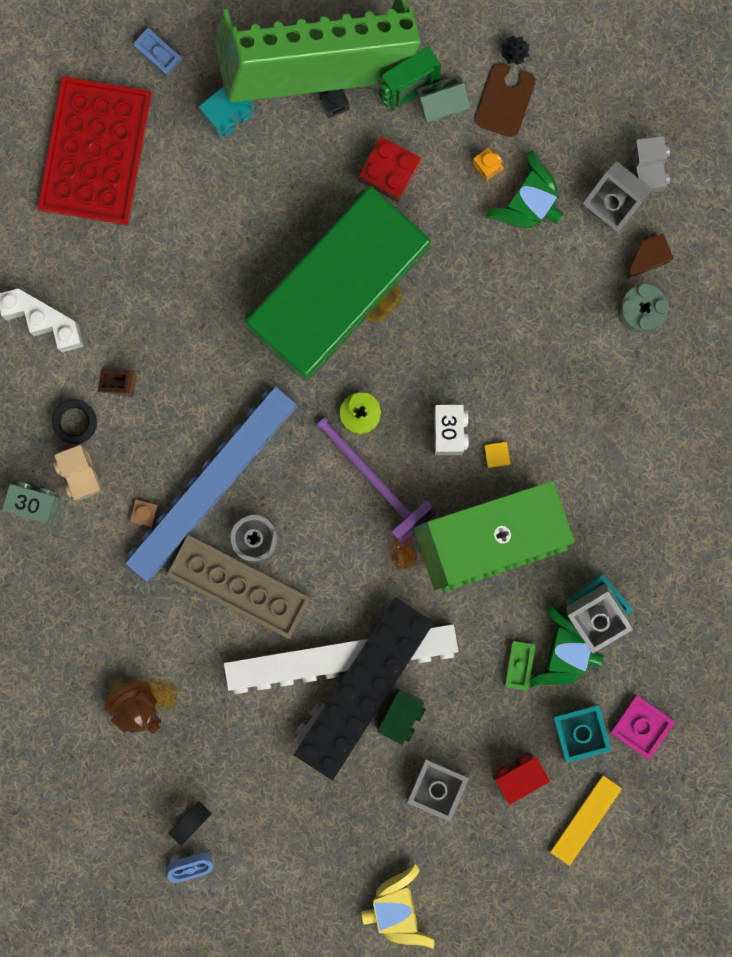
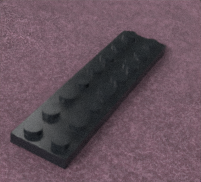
(363, 688)

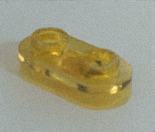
(386, 306)

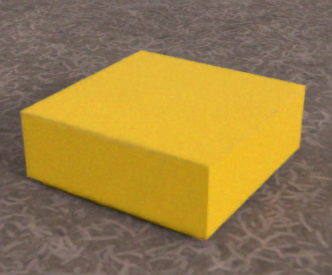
(497, 455)

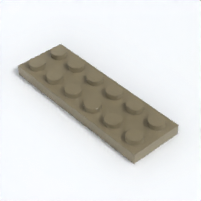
(238, 587)

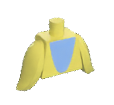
(396, 912)

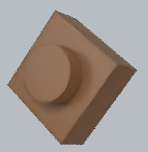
(144, 513)

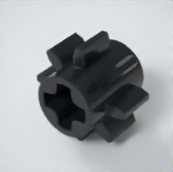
(515, 50)

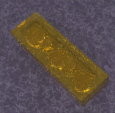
(164, 694)

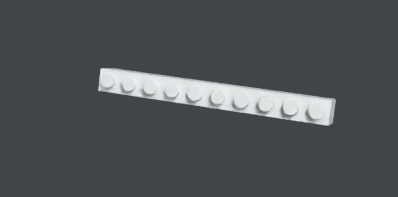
(323, 661)

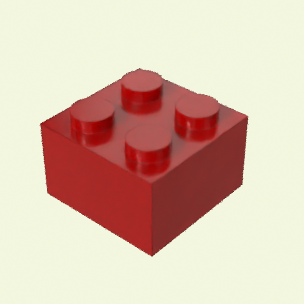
(389, 169)
(520, 778)

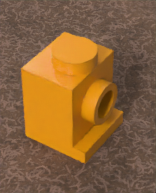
(488, 164)

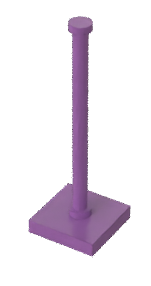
(411, 519)

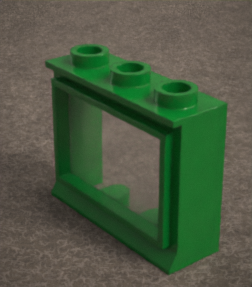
(401, 82)

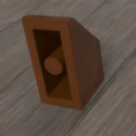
(650, 254)

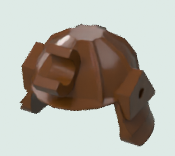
(135, 707)

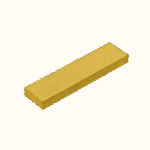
(585, 820)

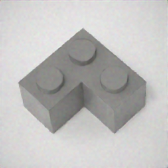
(649, 161)

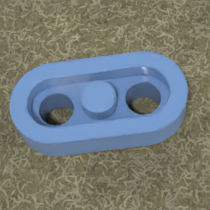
(189, 867)

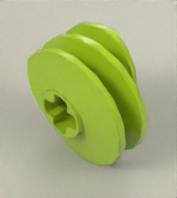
(356, 402)

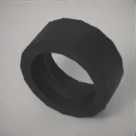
(71, 404)
(190, 823)

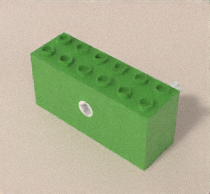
(494, 537)

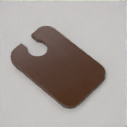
(504, 106)

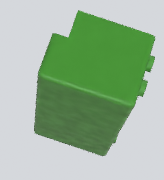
(313, 59)

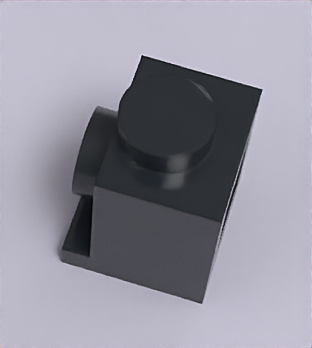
(334, 102)

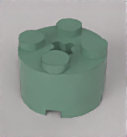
(637, 298)

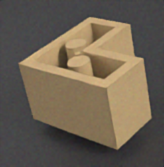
(79, 472)

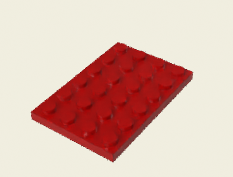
(95, 151)

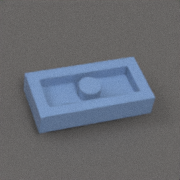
(157, 52)

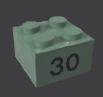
(35, 505)

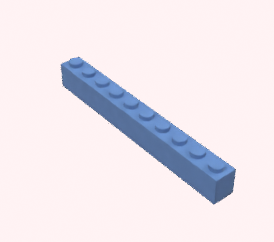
(211, 484)

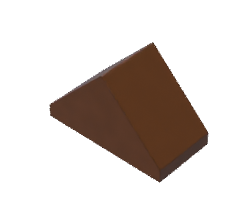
(117, 382)

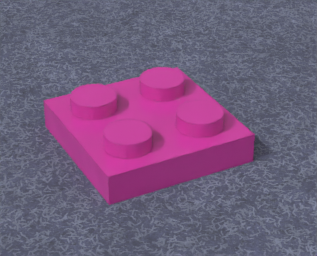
(642, 727)

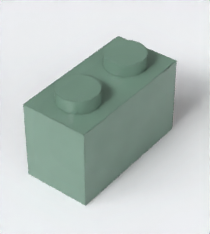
(443, 98)

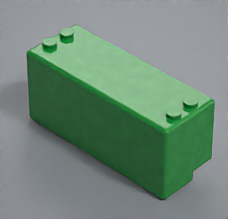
(337, 283)

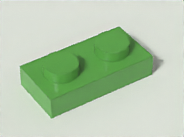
(520, 665)

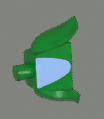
(532, 200)
(568, 654)

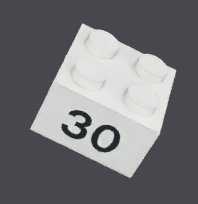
(449, 429)

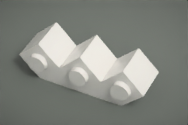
(41, 318)

